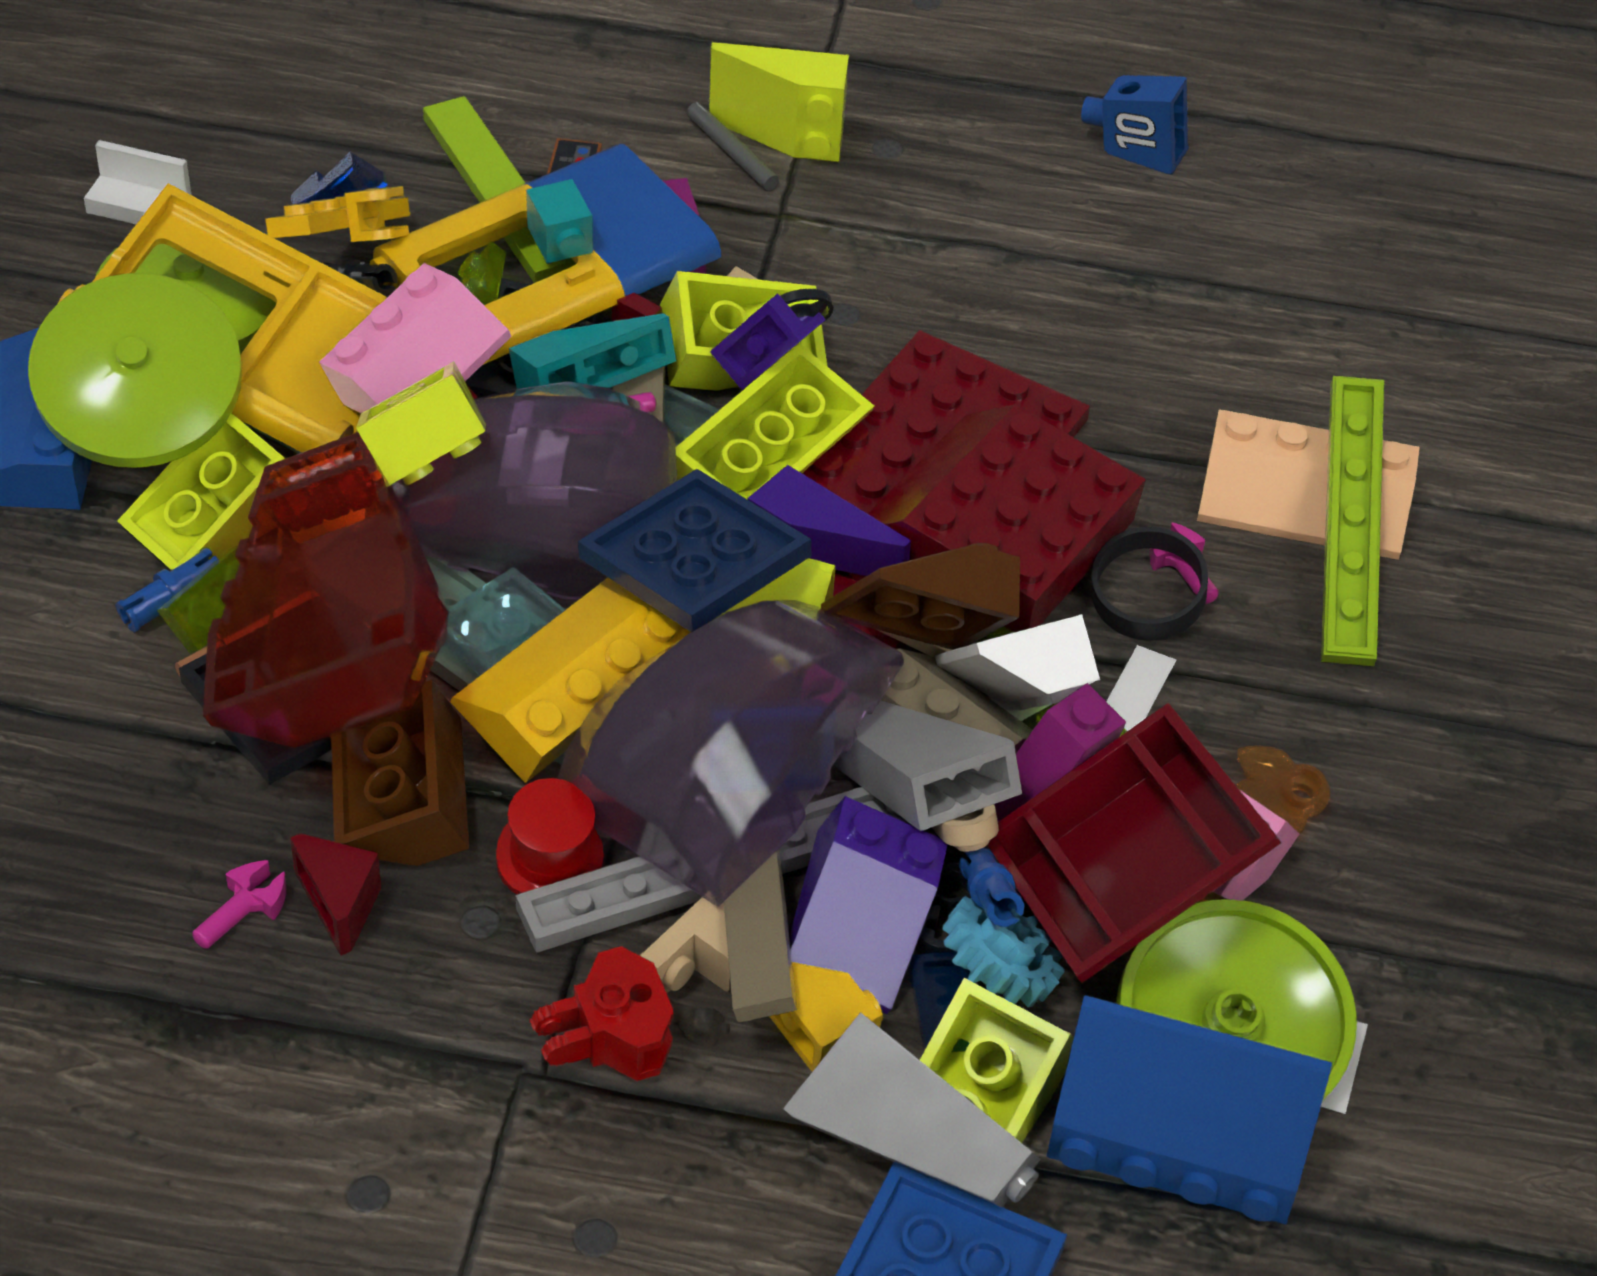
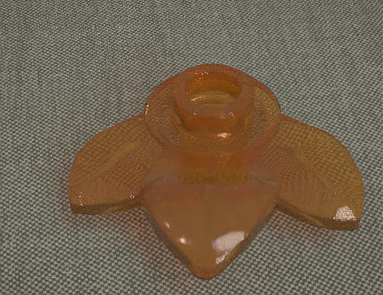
(1273, 778)

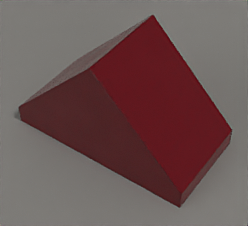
(339, 883)

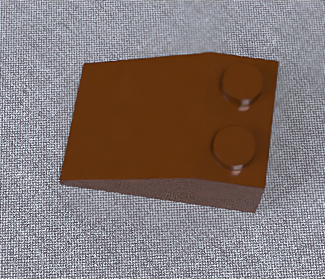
(938, 597)

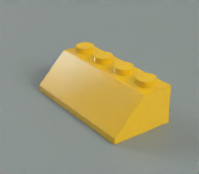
(548, 684)

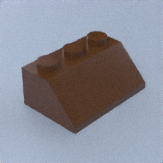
(403, 784)

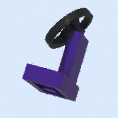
(771, 333)

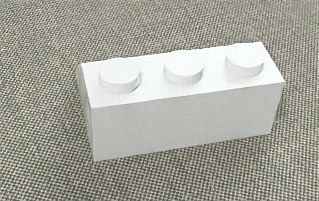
(1027, 665)

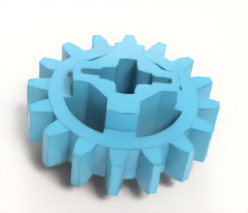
(1006, 959)

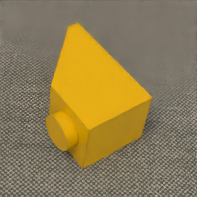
(825, 1009)

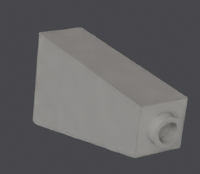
(929, 765)
(903, 1111)

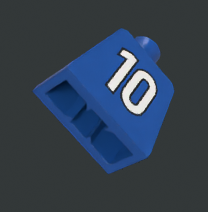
(1143, 120)

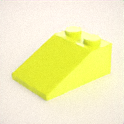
(781, 97)
(706, 311)
(202, 497)
(1010, 1059)

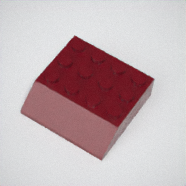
(1022, 489)
(1129, 841)

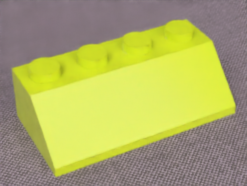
(775, 422)

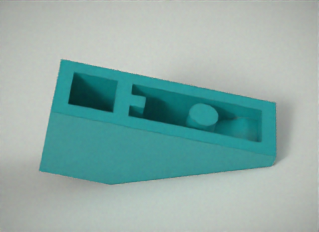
(595, 353)

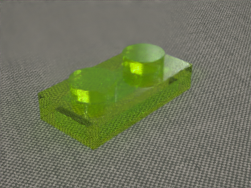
(483, 273)
(199, 602)

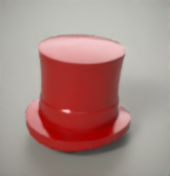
(548, 836)

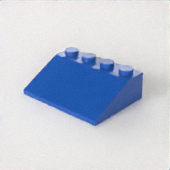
(33, 462)
(1187, 1110)

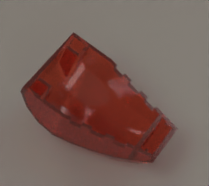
(328, 605)

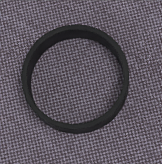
(1152, 538)

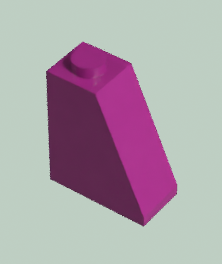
(1061, 742)

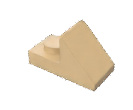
(693, 943)

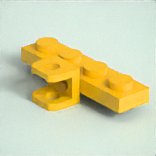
(359, 211)

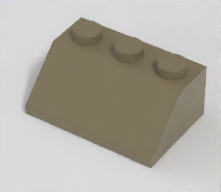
(938, 693)

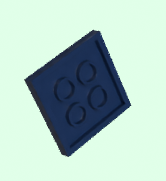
(694, 549)

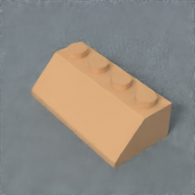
(1274, 481)

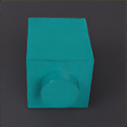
(559, 221)

